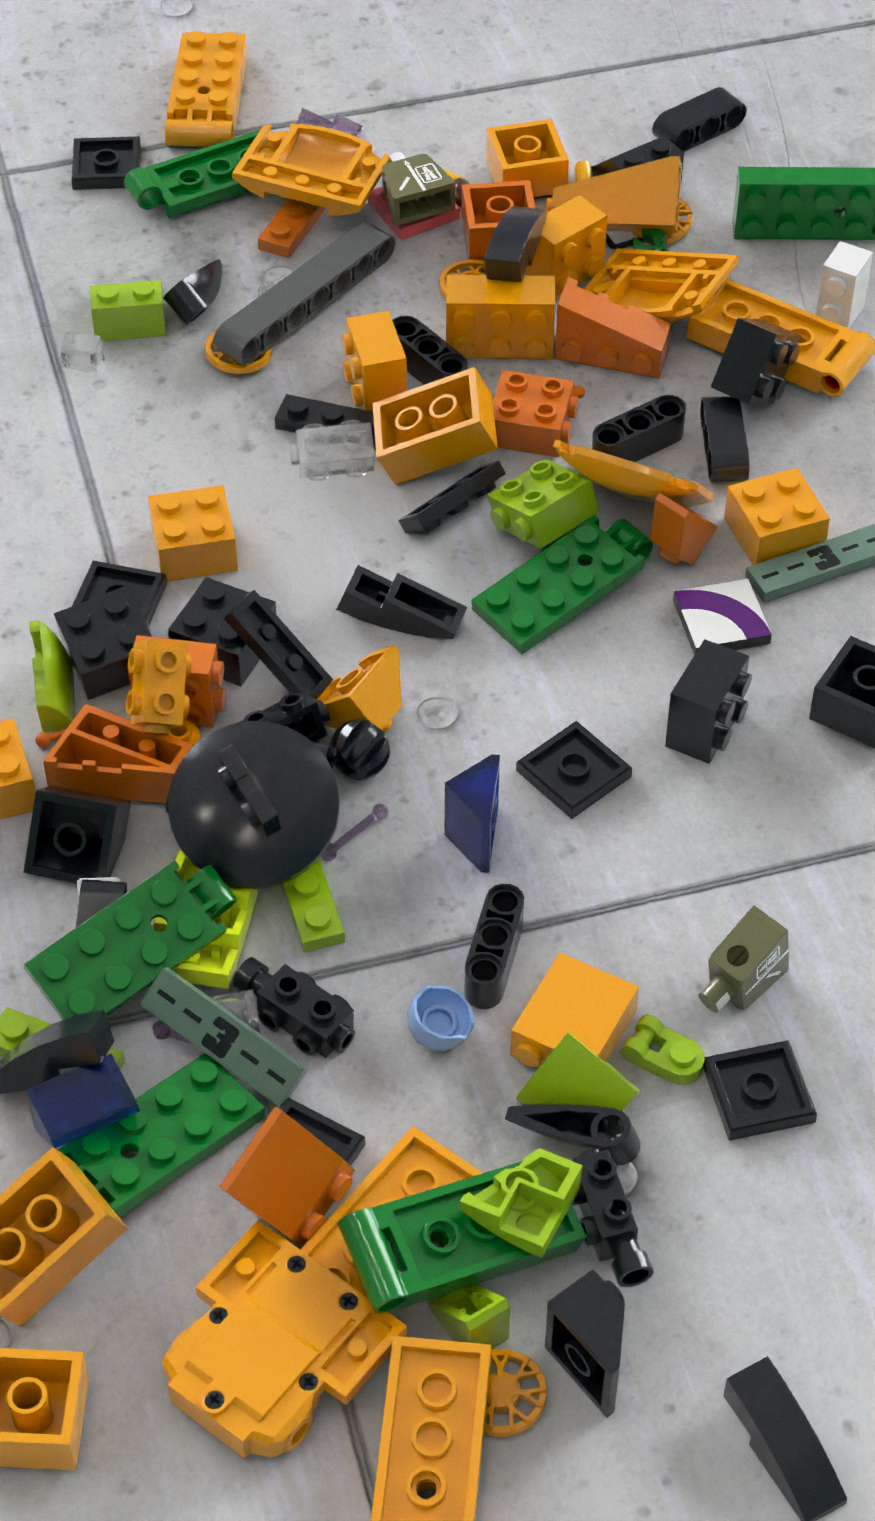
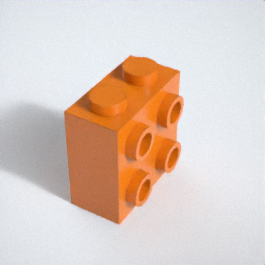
(533, 412)
(203, 683)

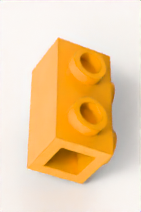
(158, 685)

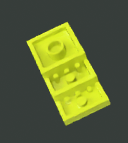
(217, 962)

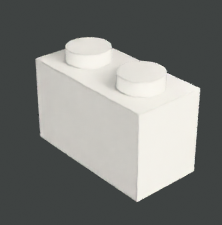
(844, 284)

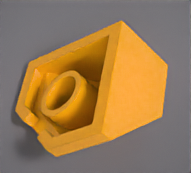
(367, 691)

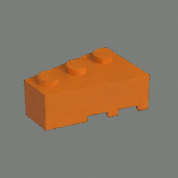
(608, 335)
(114, 759)

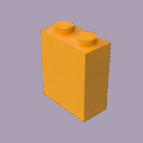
(575, 1001)

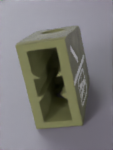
(416, 188)
(746, 962)

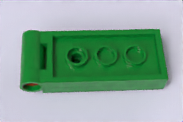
(804, 203)
(405, 1268)

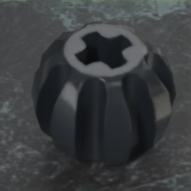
(360, 749)

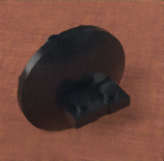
(254, 804)

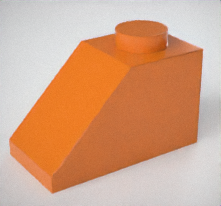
(679, 530)

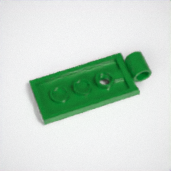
(190, 179)
(555, 588)
(119, 952)
(174, 1131)

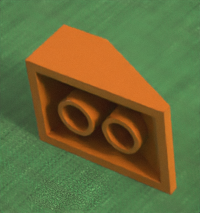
(288, 1178)

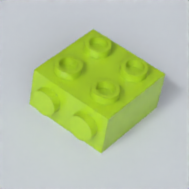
(543, 503)

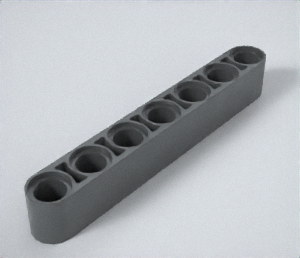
(303, 293)

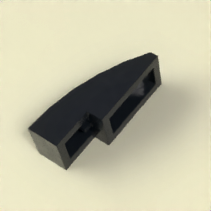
(514, 243)
(400, 605)
(56, 1050)
(784, 1440)

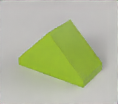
(473, 1315)

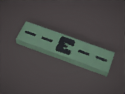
(813, 564)
(223, 1036)

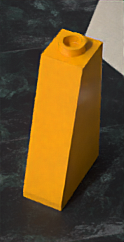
(631, 197)

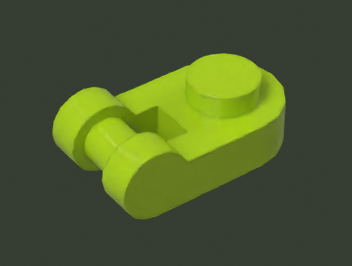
(677, 1061)

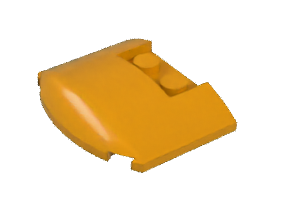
(311, 167)
(662, 281)
(632, 478)

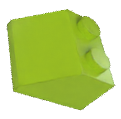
(128, 310)

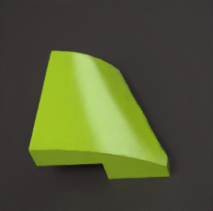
(52, 679)
(577, 1077)
(527, 1200)

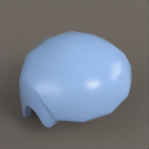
(440, 1018)

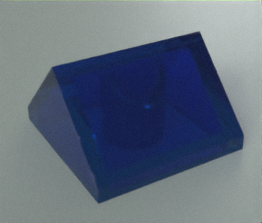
(472, 811)
(80, 1102)

